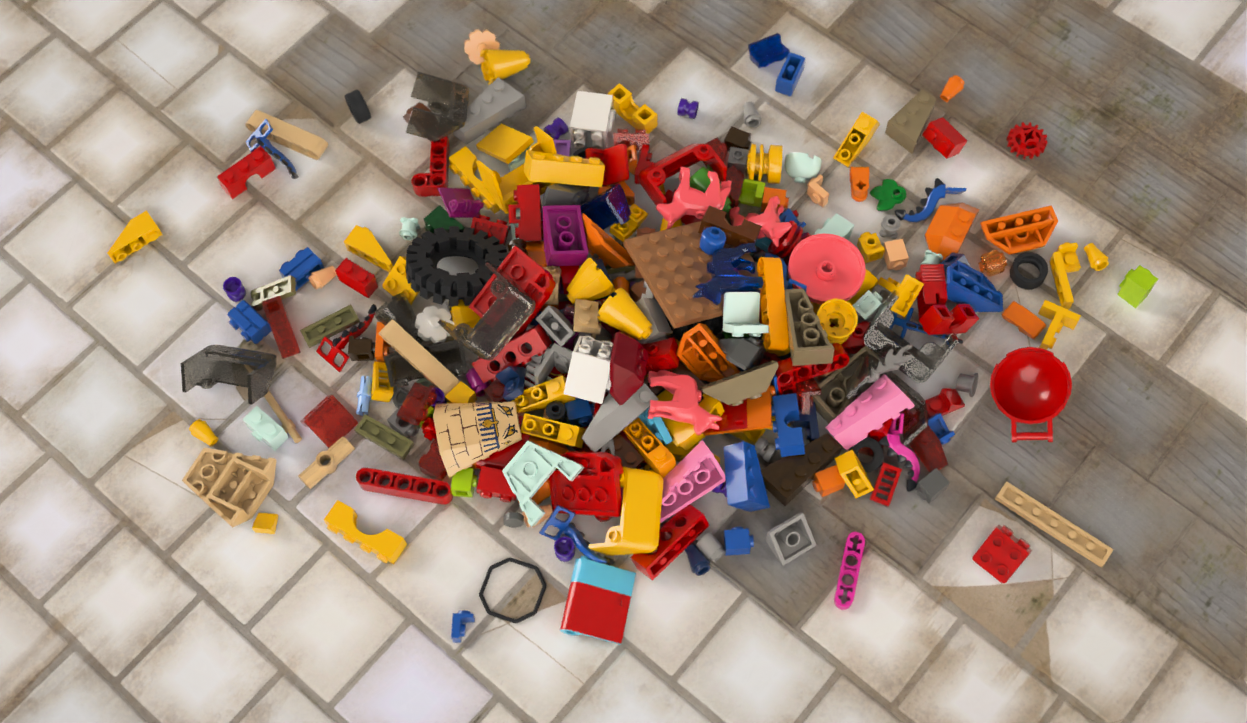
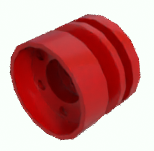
(788, 242)

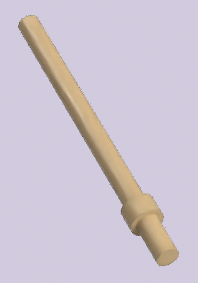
(287, 424)

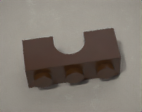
(735, 235)

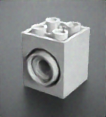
(592, 120)
(589, 370)

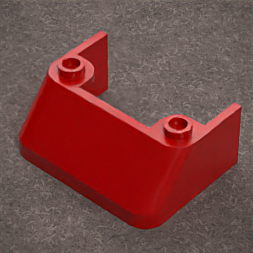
(657, 173)

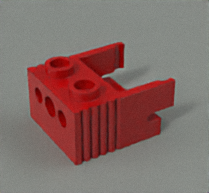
(934, 288)

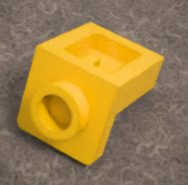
(1069, 256)

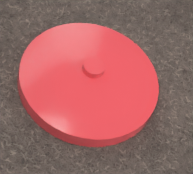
(828, 267)

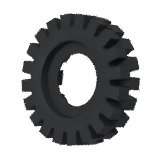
(431, 248)

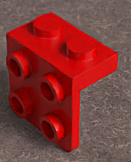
(615, 163)
(1002, 553)

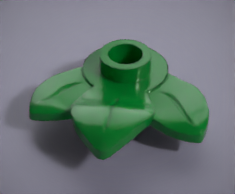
(886, 195)

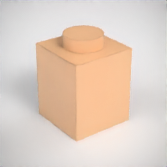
(895, 254)

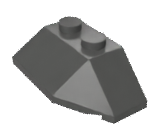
(565, 195)
(743, 351)

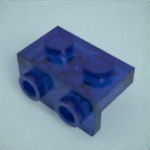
(767, 51)

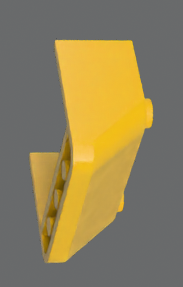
(503, 187)
(639, 515)

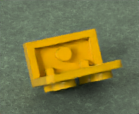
(397, 282)

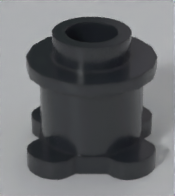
(556, 416)

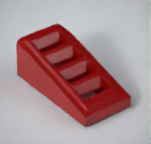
(891, 469)

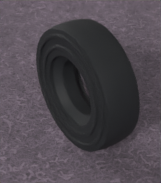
(877, 450)

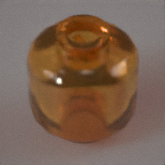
(992, 263)

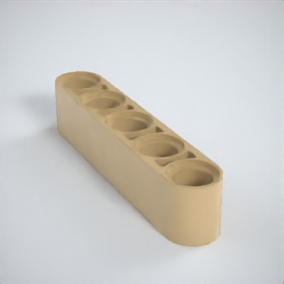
(289, 135)
(418, 357)

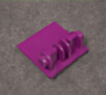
(460, 203)

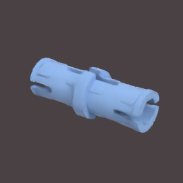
(364, 395)

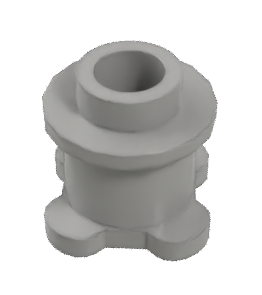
(890, 225)

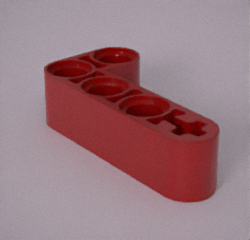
(435, 176)
(789, 375)

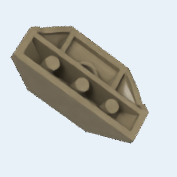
(742, 385)

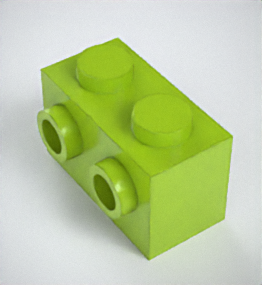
(1137, 285)

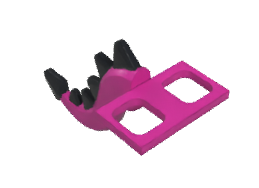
(903, 453)

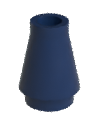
(698, 562)

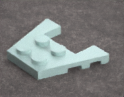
(530, 471)

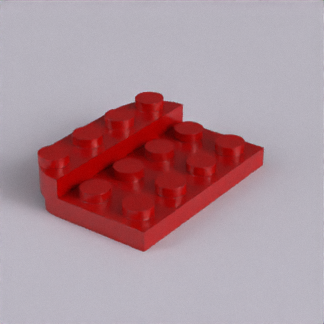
(528, 275)
(593, 490)

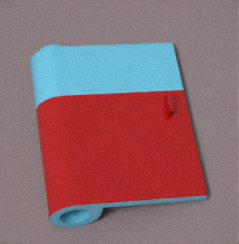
(597, 601)

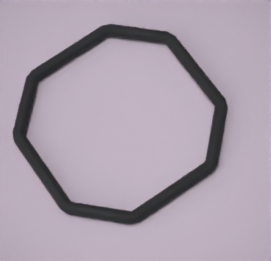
(539, 598)

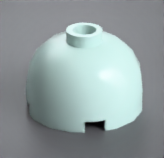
(801, 166)

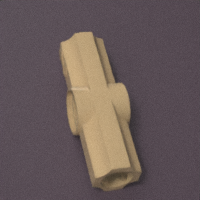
(317, 470)

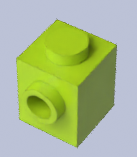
(464, 483)

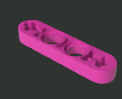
(852, 571)

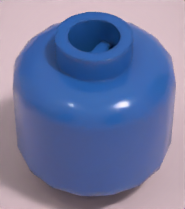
(712, 240)

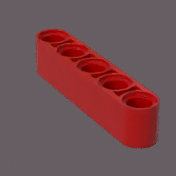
(397, 479)

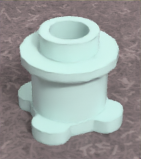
(409, 228)
(931, 258)

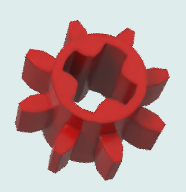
(429, 428)

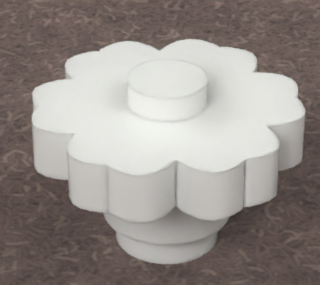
(428, 324)

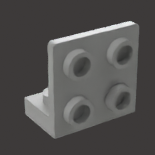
(554, 357)

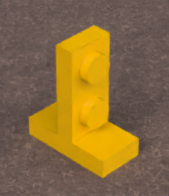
(907, 292)
(1060, 317)

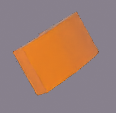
(1024, 319)

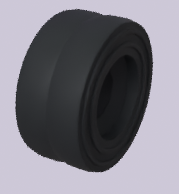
(358, 106)

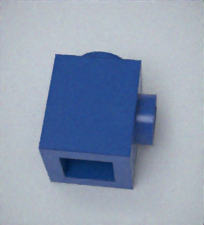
(738, 541)

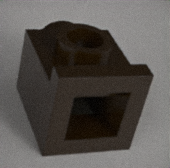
(361, 349)

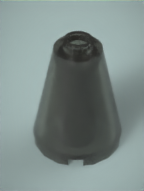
(401, 313)

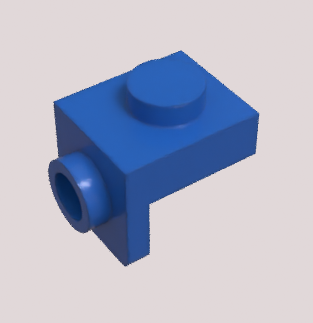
(940, 428)

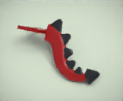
(340, 343)

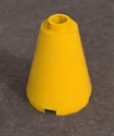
(502, 63)
(625, 315)

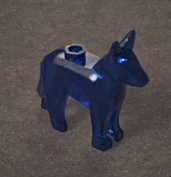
(725, 275)

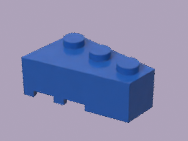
(744, 478)

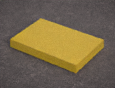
(504, 143)

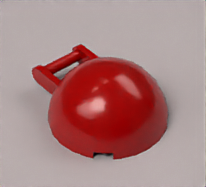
(1031, 389)

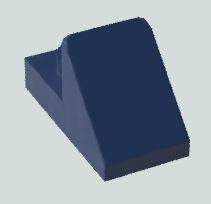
(513, 379)
(810, 423)

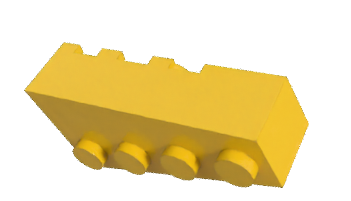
(563, 169)

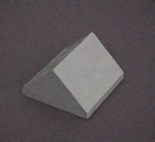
(654, 313)
(790, 539)

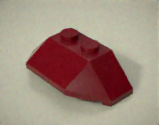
(626, 367)

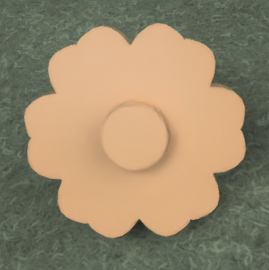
(478, 42)

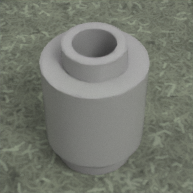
(710, 546)

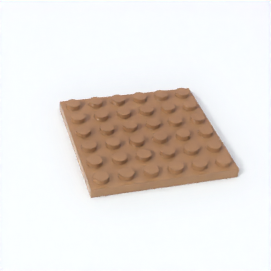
(673, 267)

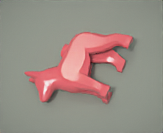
(693, 201)
(769, 220)
(684, 403)

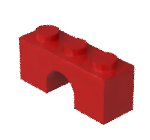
(235, 177)
(942, 321)

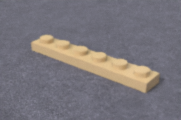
(1054, 524)

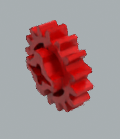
(1019, 140)

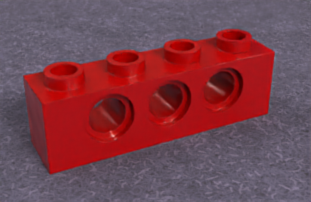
(534, 336)
(673, 540)

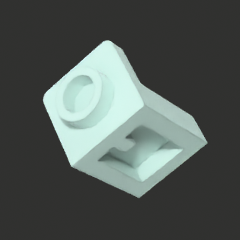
(868, 304)

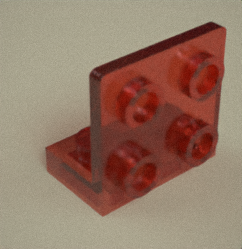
(329, 420)

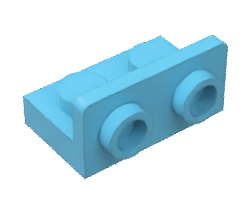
(657, 427)

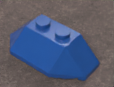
(973, 288)

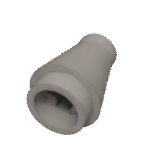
(751, 115)

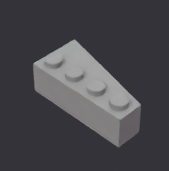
(489, 109)

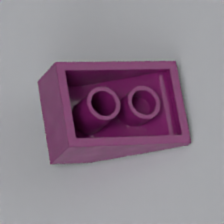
(564, 235)

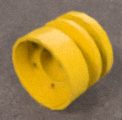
(765, 163)
(842, 315)

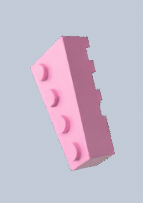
(868, 412)
(690, 480)

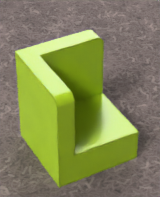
(752, 192)

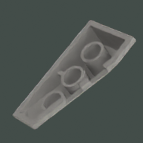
(614, 417)

